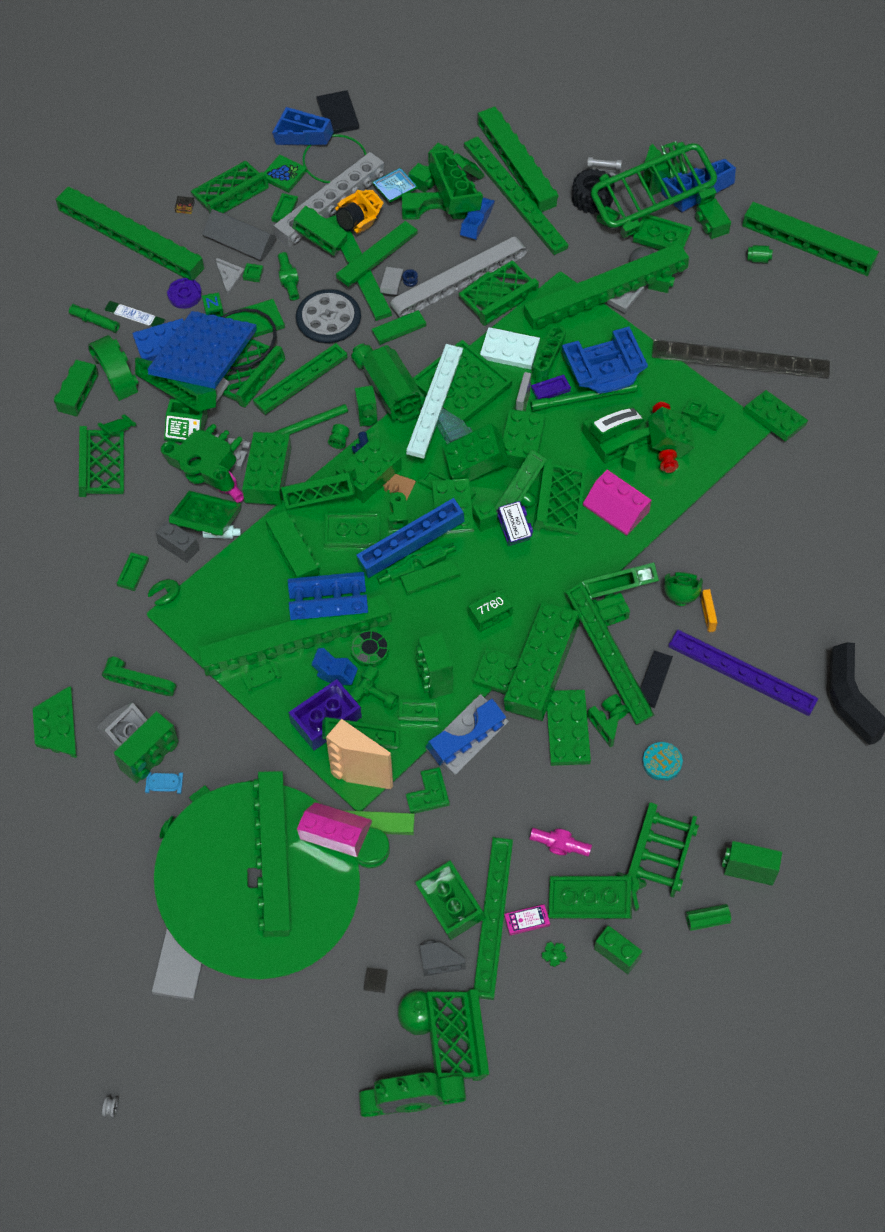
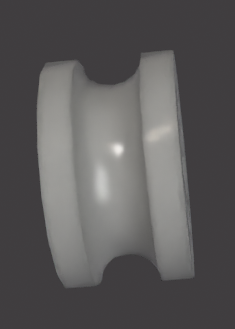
(110, 1107)

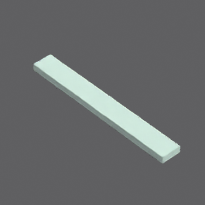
(434, 401)

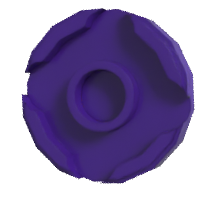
(184, 293)

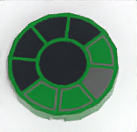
(369, 648)

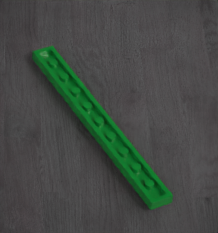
(516, 196)

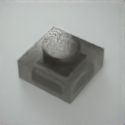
(375, 980)

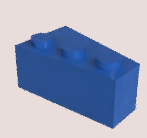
(302, 129)

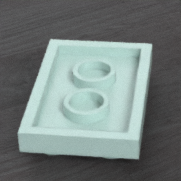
(510, 348)

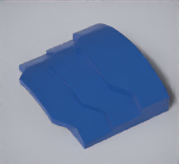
(608, 364)

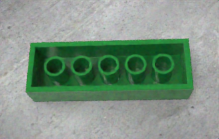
(541, 661)

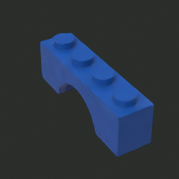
(446, 746)

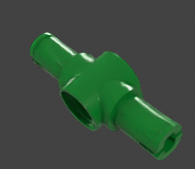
(288, 276)

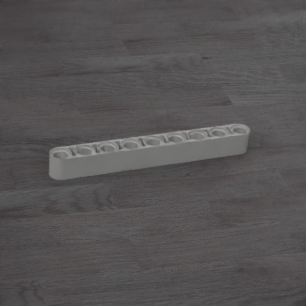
(458, 277)

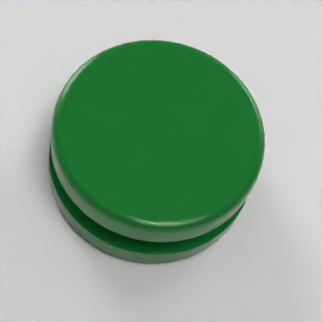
(374, 849)

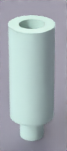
(229, 534)

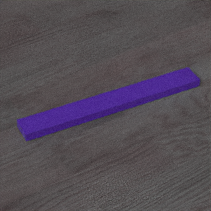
(743, 672)

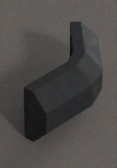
(849, 700)

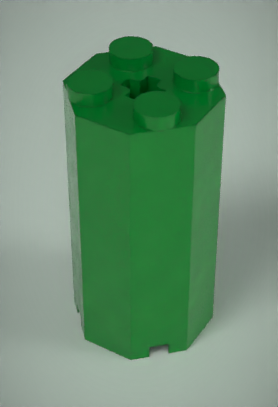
(393, 383)

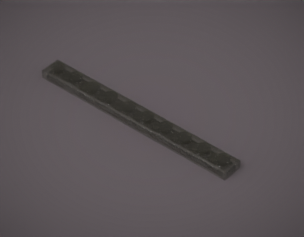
(741, 359)

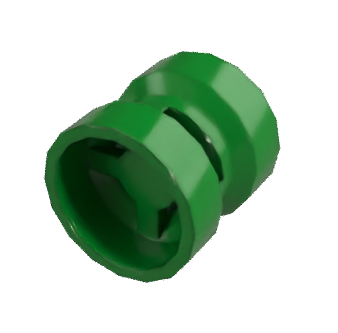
(338, 437)
(614, 706)

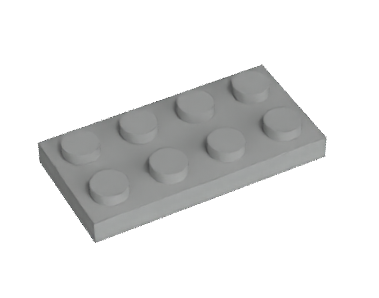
(461, 726)

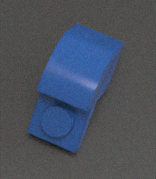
(333, 668)

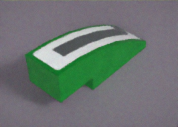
(615, 423)

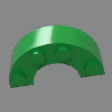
(113, 362)

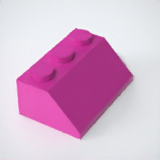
(617, 502)
(333, 828)

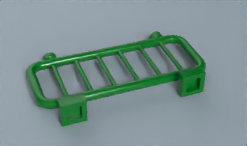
(628, 227)

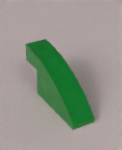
(621, 580)

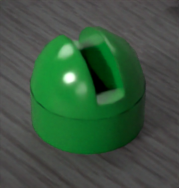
(529, 500)

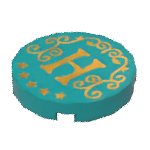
(662, 761)

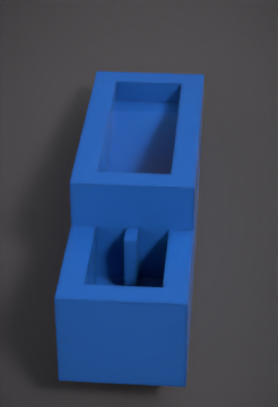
(476, 220)

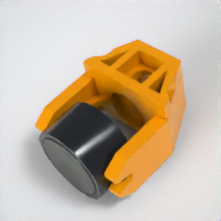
(357, 212)

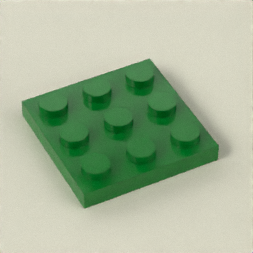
(205, 513)

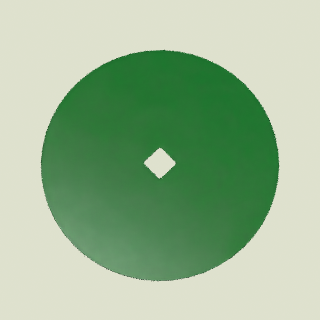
(207, 894)

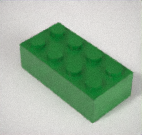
(267, 468)

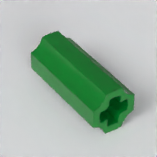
(708, 917)

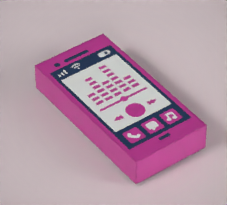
(527, 920)

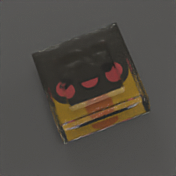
(184, 205)

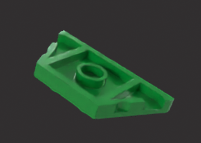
(56, 724)

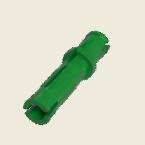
(97, 319)

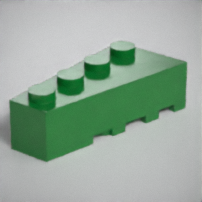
(454, 187)

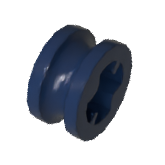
(409, 274)

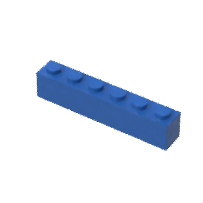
(410, 537)

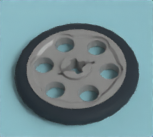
(321, 334)

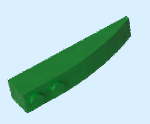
(192, 395)

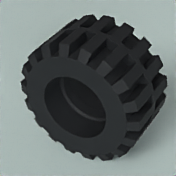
(582, 191)

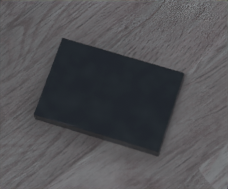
(339, 110)

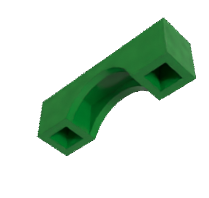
(418, 203)

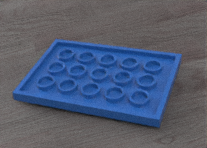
(202, 349)

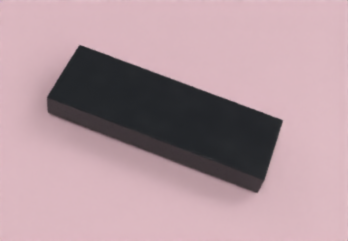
(655, 677)

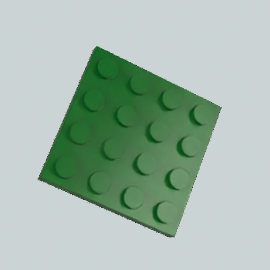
(473, 384)

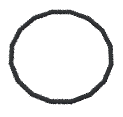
(273, 340)

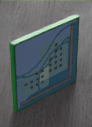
(394, 184)

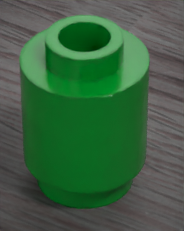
(759, 254)

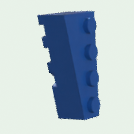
(725, 177)

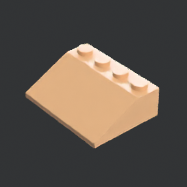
(358, 757)

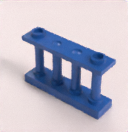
(327, 585)

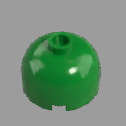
(682, 587)
(413, 1012)

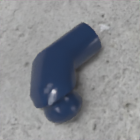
(363, 439)

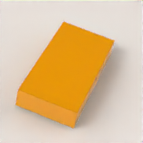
(708, 610)

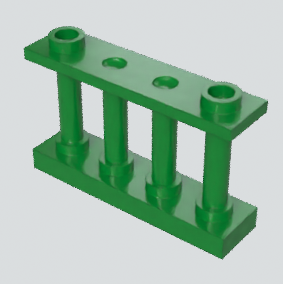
(648, 835)

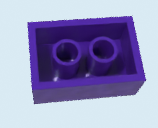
(329, 702)

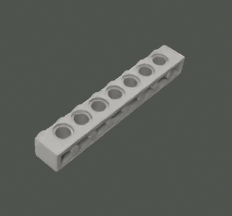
(355, 178)

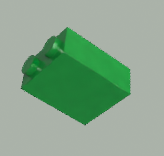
(752, 863)

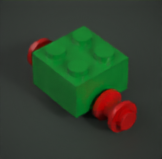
(670, 434)

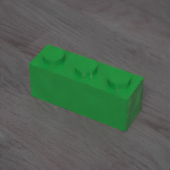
(319, 230)
(76, 388)

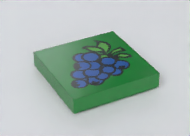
(285, 173)

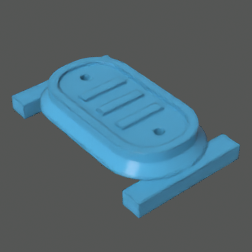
(164, 782)

